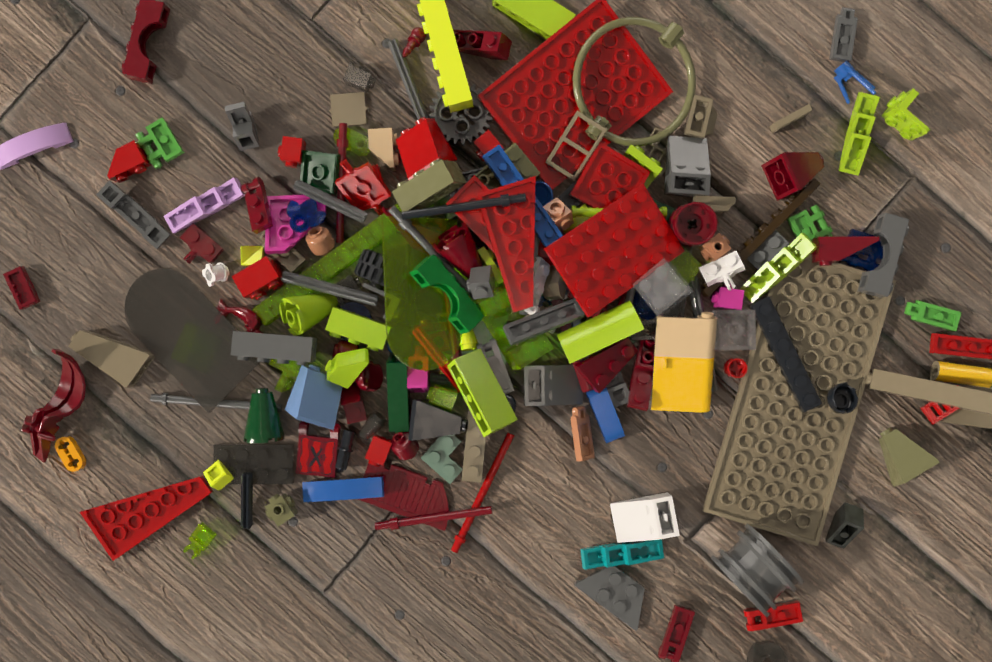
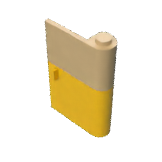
(684, 363)

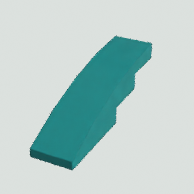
(621, 553)

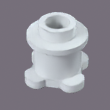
(215, 273)

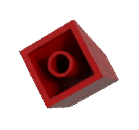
(422, 146)

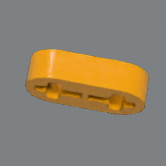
(70, 453)

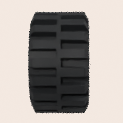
(371, 266)

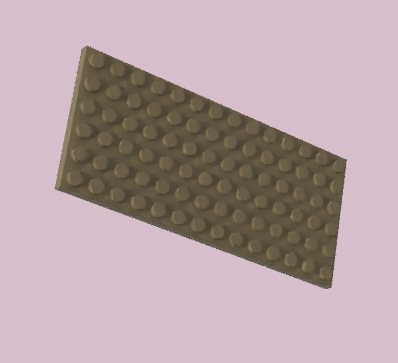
(783, 462)

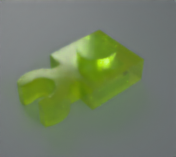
(200, 539)

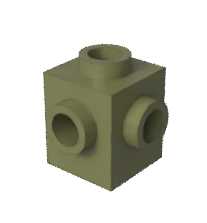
(281, 508)

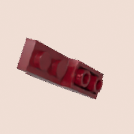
(642, 376)

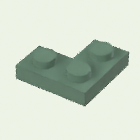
(439, 460)

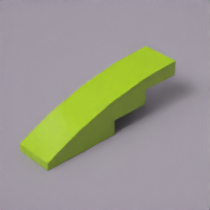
(858, 133)
(778, 268)

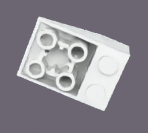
(645, 518)

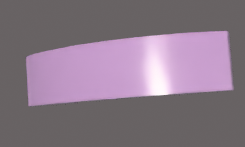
(33, 142)

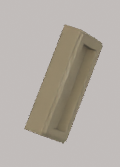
(791, 118)

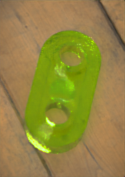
(354, 138)

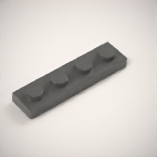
(543, 321)

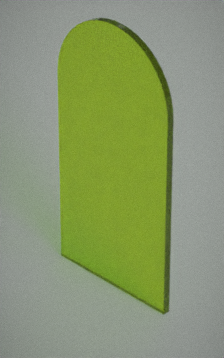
(415, 315)

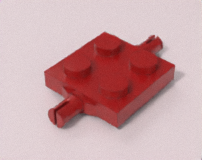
(363, 187)

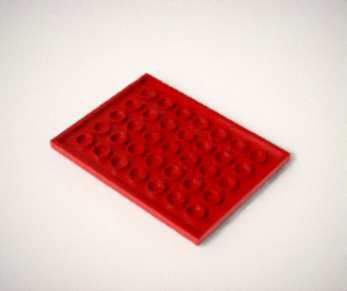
(538, 99)

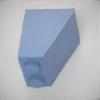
(314, 398)

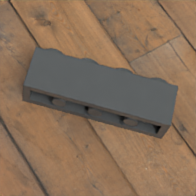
(274, 347)

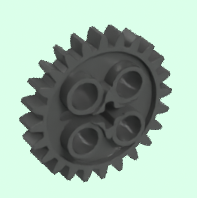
(449, 125)

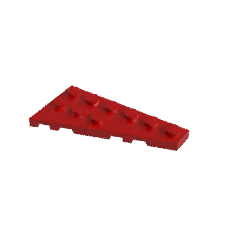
(513, 240)
(133, 519)

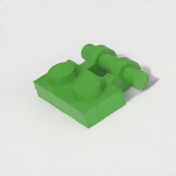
(164, 139)
(804, 223)

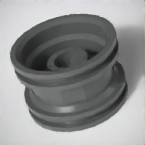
(757, 569)

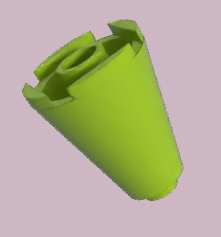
(306, 311)

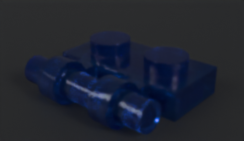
(873, 251)

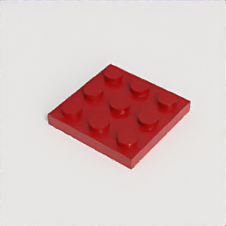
(607, 178)

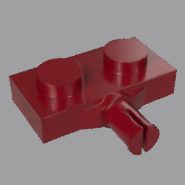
(200, 245)

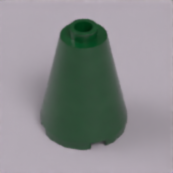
(263, 418)

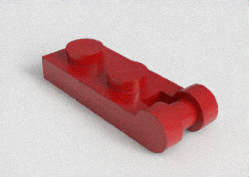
(785, 614)

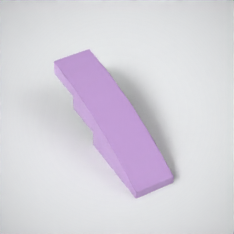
(204, 205)

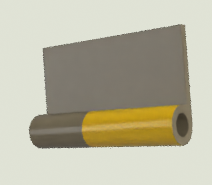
(964, 376)

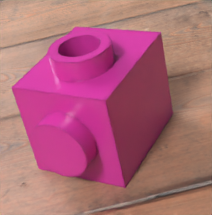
(727, 298)

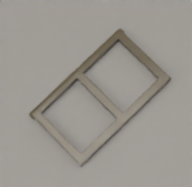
(581, 149)

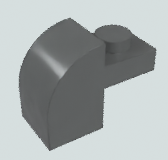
(243, 126)

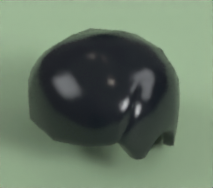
(842, 398)

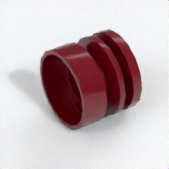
(703, 223)

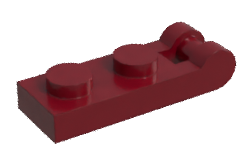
(257, 205)
(676, 633)

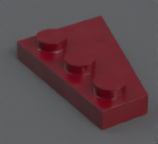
(606, 364)

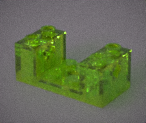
(497, 312)

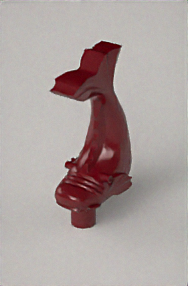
(247, 315)

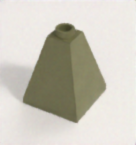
(904, 457)

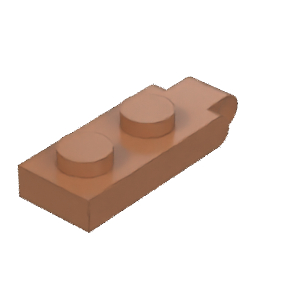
(582, 434)

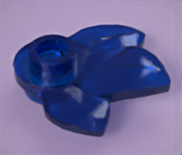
(305, 212)

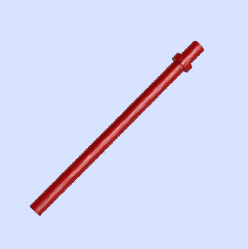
(460, 537)

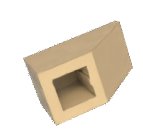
(382, 145)

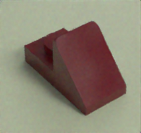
(353, 404)

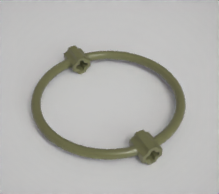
(669, 38)

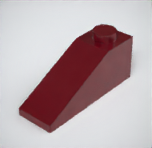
(837, 248)

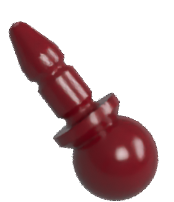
(414, 40)

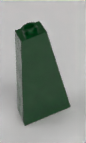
(398, 395)

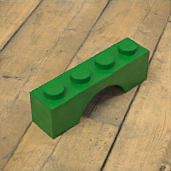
(464, 312)

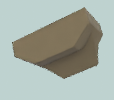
(700, 118)
(717, 203)
(554, 285)

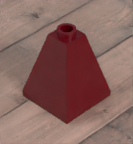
(792, 171)

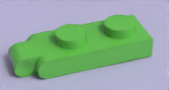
(933, 315)

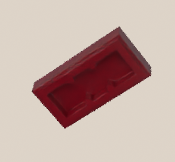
(21, 287)

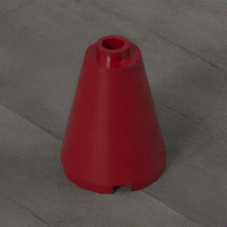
(459, 249)

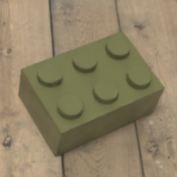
(429, 185)

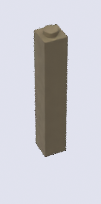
(930, 391)

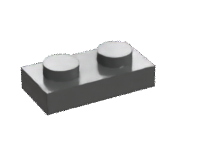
(768, 250)

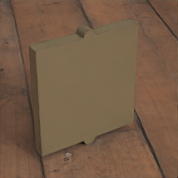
(348, 109)

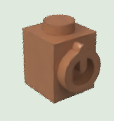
(559, 214)

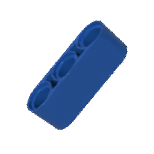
(605, 415)

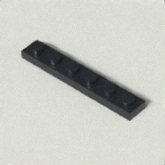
(785, 354)

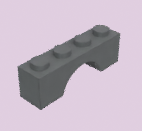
(891, 234)

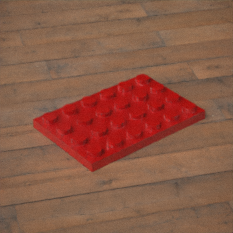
(613, 249)

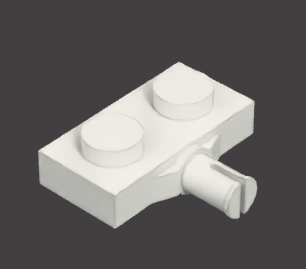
(722, 270)

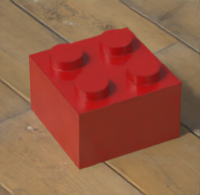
(259, 278)

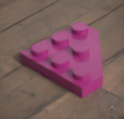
(281, 237)

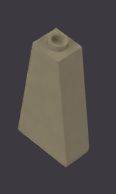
(115, 358)

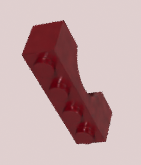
(150, 17)

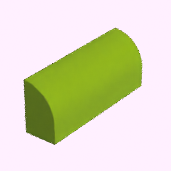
(540, 16)
(600, 331)
(482, 392)

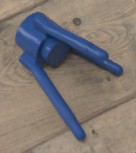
(846, 72)

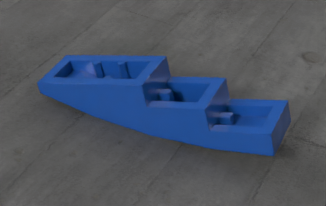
(343, 489)

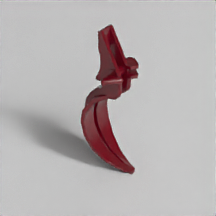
(64, 402)

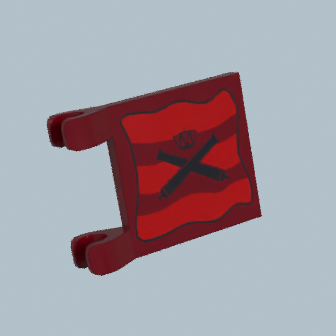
(316, 453)

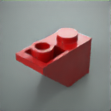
(127, 161)

